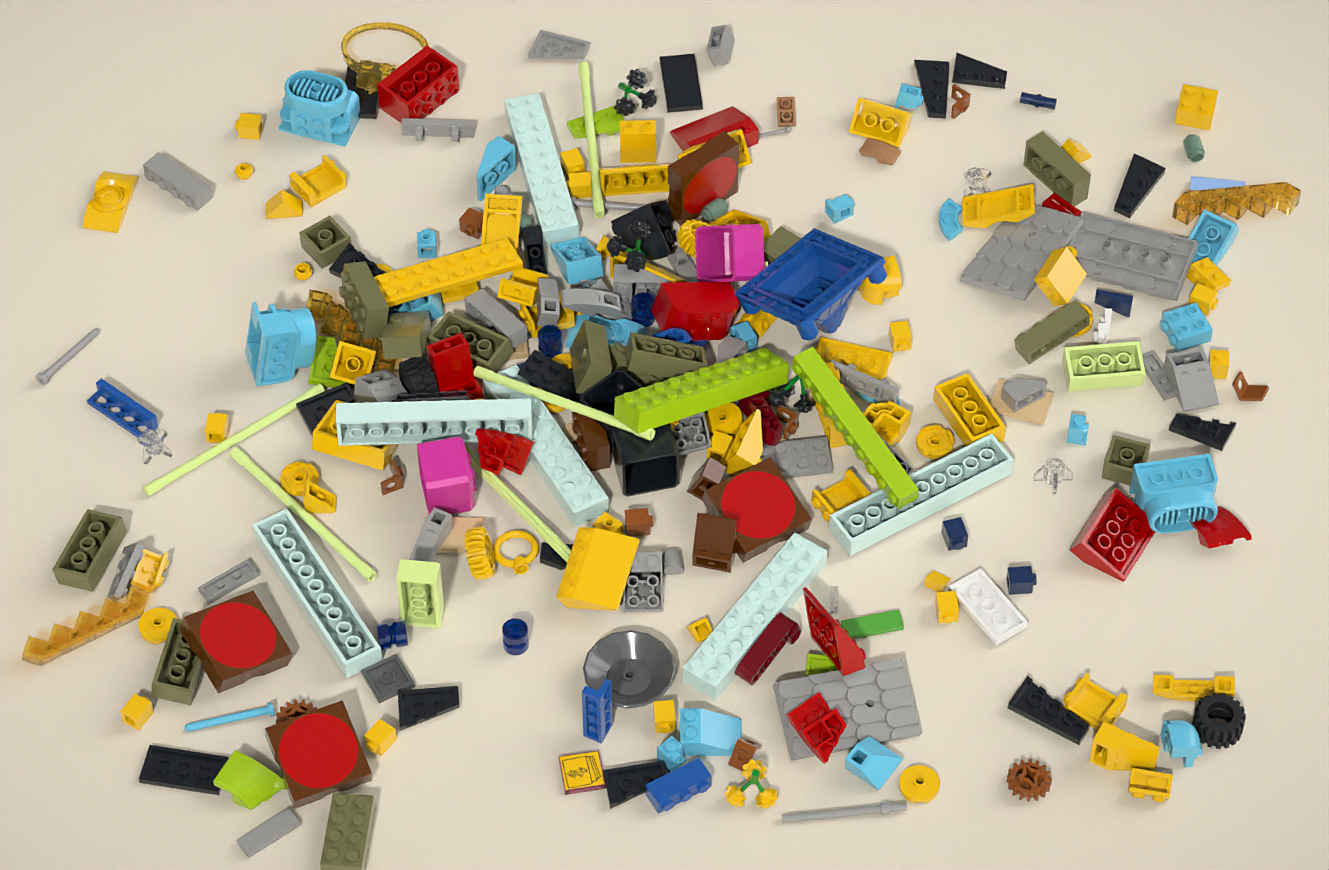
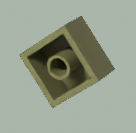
(324, 241)
(1121, 458)

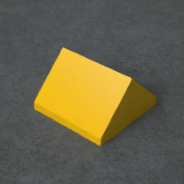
(351, 362)

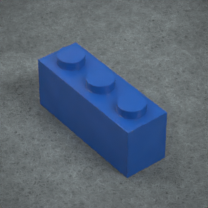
(678, 785)

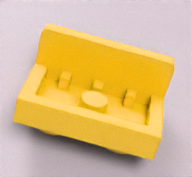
(1208, 274)
(759, 322)
(149, 571)
(1150, 784)

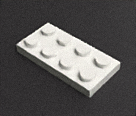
(988, 607)

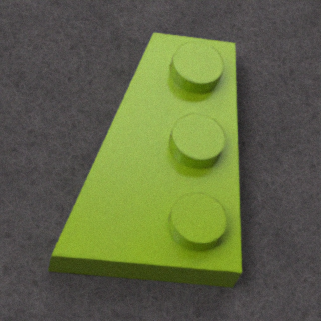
(604, 122)
(322, 362)

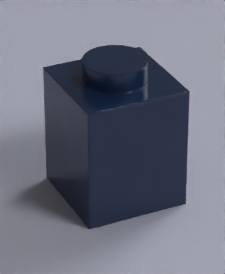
(954, 534)
(1020, 580)

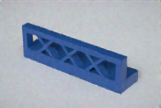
(127, 407)
(597, 711)

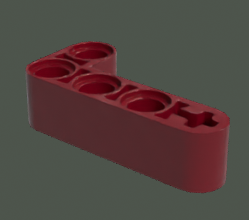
(770, 424)
(766, 648)

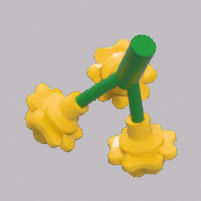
(754, 773)

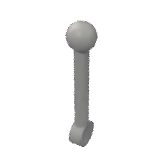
(786, 130)

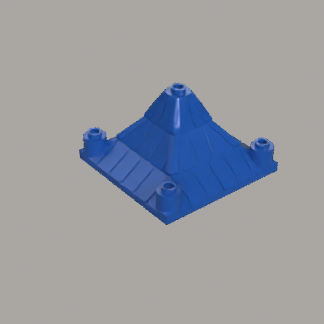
(812, 283)

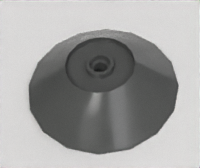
(635, 656)

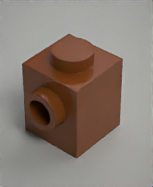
(471, 223)
(638, 522)

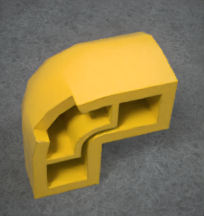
(889, 288)
(888, 420)

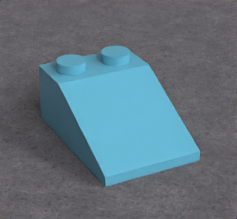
(495, 166)
(1214, 237)
(577, 260)
(428, 303)
(708, 732)

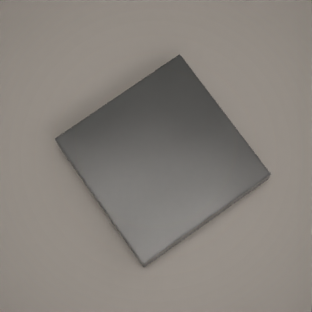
(387, 678)

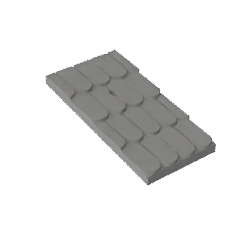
(1019, 251)
(1133, 256)
(870, 702)

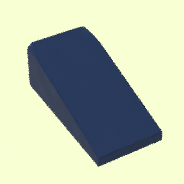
(1117, 302)

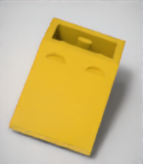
(1122, 750)

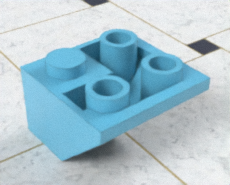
(872, 762)

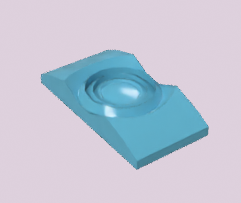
(616, 330)

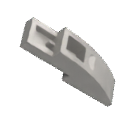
(596, 301)

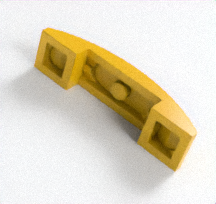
(1192, 689)

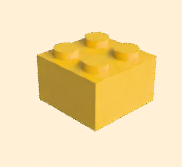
(1196, 107)

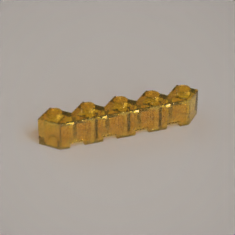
(1237, 200)
(338, 323)
(87, 628)

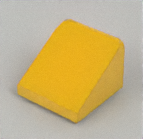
(602, 247)
(936, 581)
(700, 630)

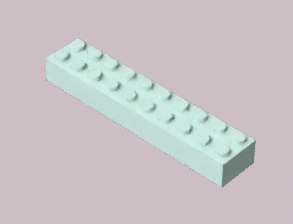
(541, 168)
(429, 420)
(556, 457)
(939, 487)
(772, 592)
(317, 593)

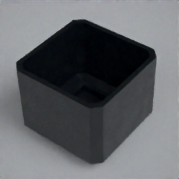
(603, 394)
(644, 463)

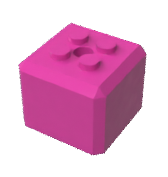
(729, 252)
(446, 475)

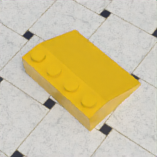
(326, 441)
(597, 570)

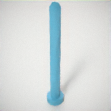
(231, 718)

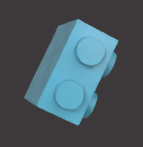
(1186, 327)

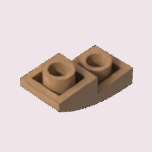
(786, 112)
(881, 151)

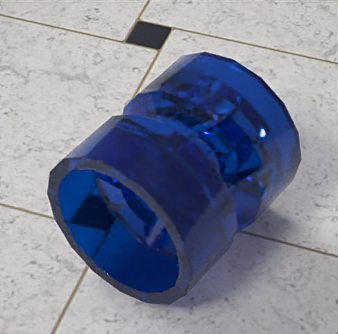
(641, 309)
(550, 341)
(392, 635)
(515, 636)

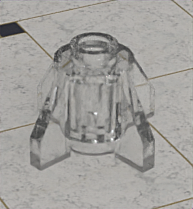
(976, 180)
(153, 444)
(1053, 472)

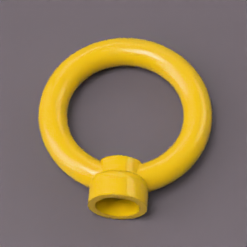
(519, 564)

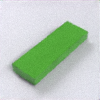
(873, 624)

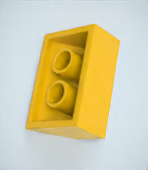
(880, 122)

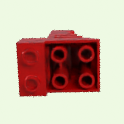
(453, 366)

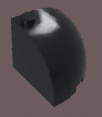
(662, 237)

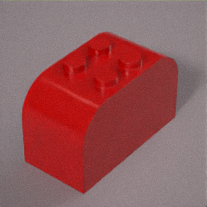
(697, 307)

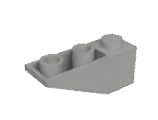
(547, 302)
(731, 348)
(432, 535)

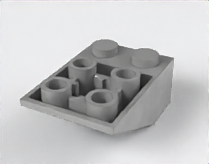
(629, 283)
(1191, 379)
(377, 387)
(692, 434)
(644, 583)

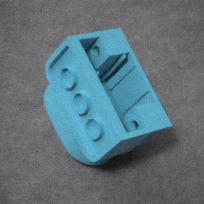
(315, 107)
(279, 343)
(1175, 492)

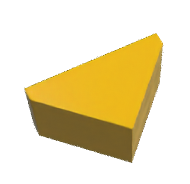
(1076, 151)
(283, 206)
(318, 499)

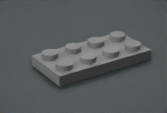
(800, 457)

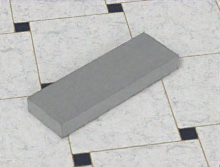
(1157, 376)
(228, 581)
(268, 832)

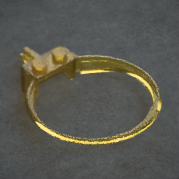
(370, 72)

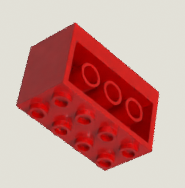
(418, 86)

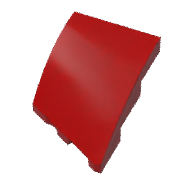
(502, 451)
(1221, 530)
(817, 725)

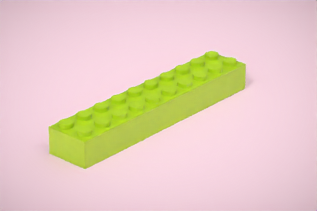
(701, 390)

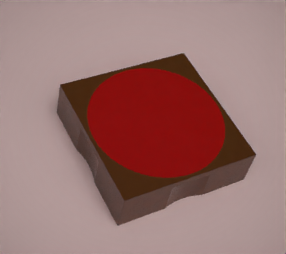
(702, 177)
(761, 504)
(235, 641)
(318, 754)

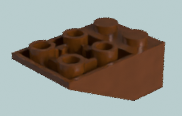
(592, 442)
(714, 542)

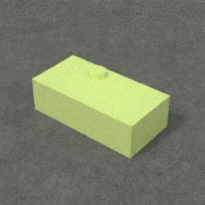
(1103, 366)
(420, 593)

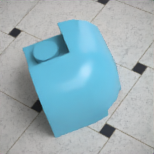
(1181, 740)

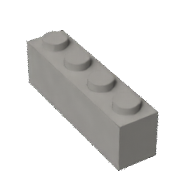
(177, 181)
(495, 317)

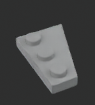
(556, 46)
(133, 555)

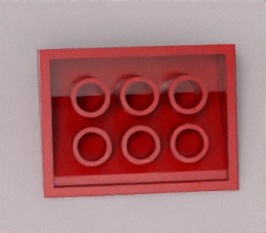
(714, 124)
(1113, 536)
(832, 638)

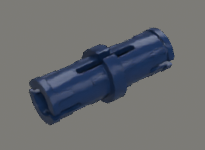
(1038, 100)

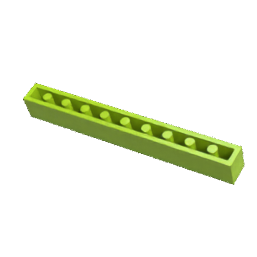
(855, 428)

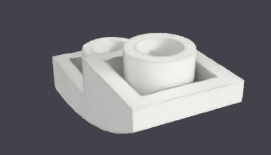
(1103, 328)

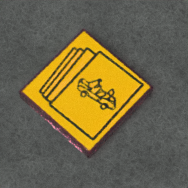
(582, 772)

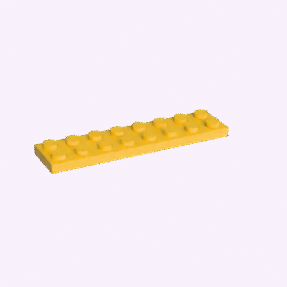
(448, 272)

